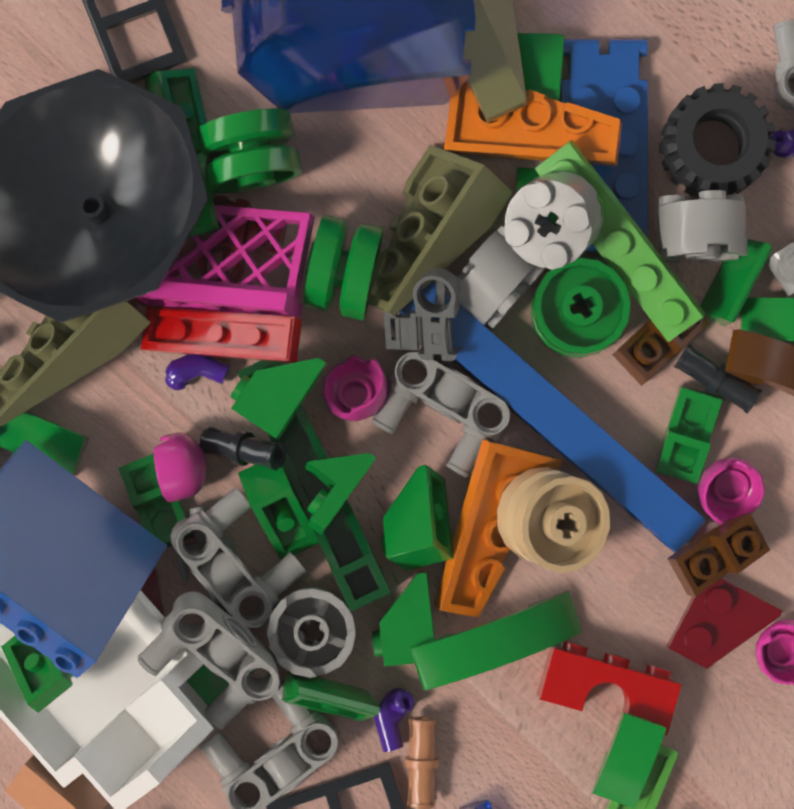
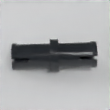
(717, 379)
(243, 448)

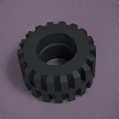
(734, 111)

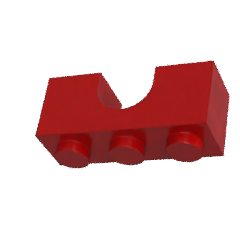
(572, 674)

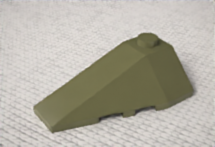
(495, 59)
(445, 212)
(64, 353)

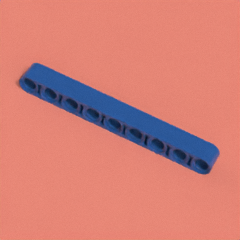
(569, 430)

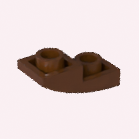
(649, 350)
(761, 360)
(717, 553)

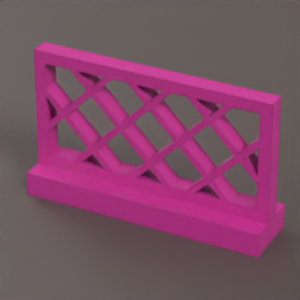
(246, 296)

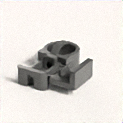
(420, 326)

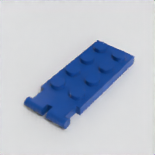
(613, 87)

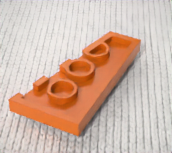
(532, 130)
(477, 542)

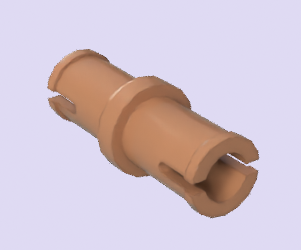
(422, 762)

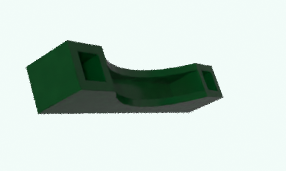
(343, 540)

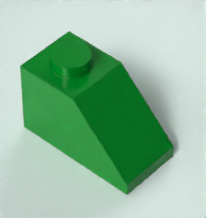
(276, 394)
(278, 509)
(418, 522)
(405, 624)

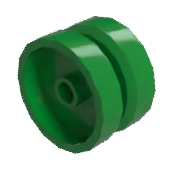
(249, 150)
(336, 266)
(605, 303)

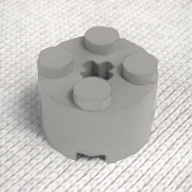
(702, 228)
(534, 235)
(494, 280)
(288, 638)

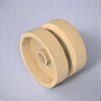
(553, 519)

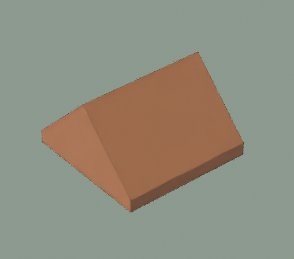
(38, 789)

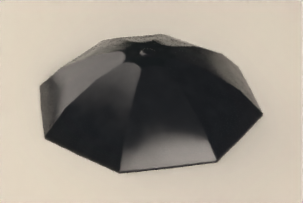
(93, 194)

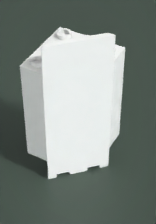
(116, 717)

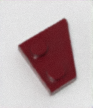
(719, 623)

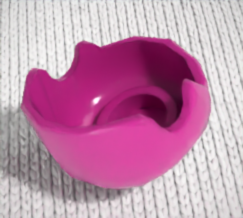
(355, 389)
(179, 466)
(730, 489)
(776, 652)

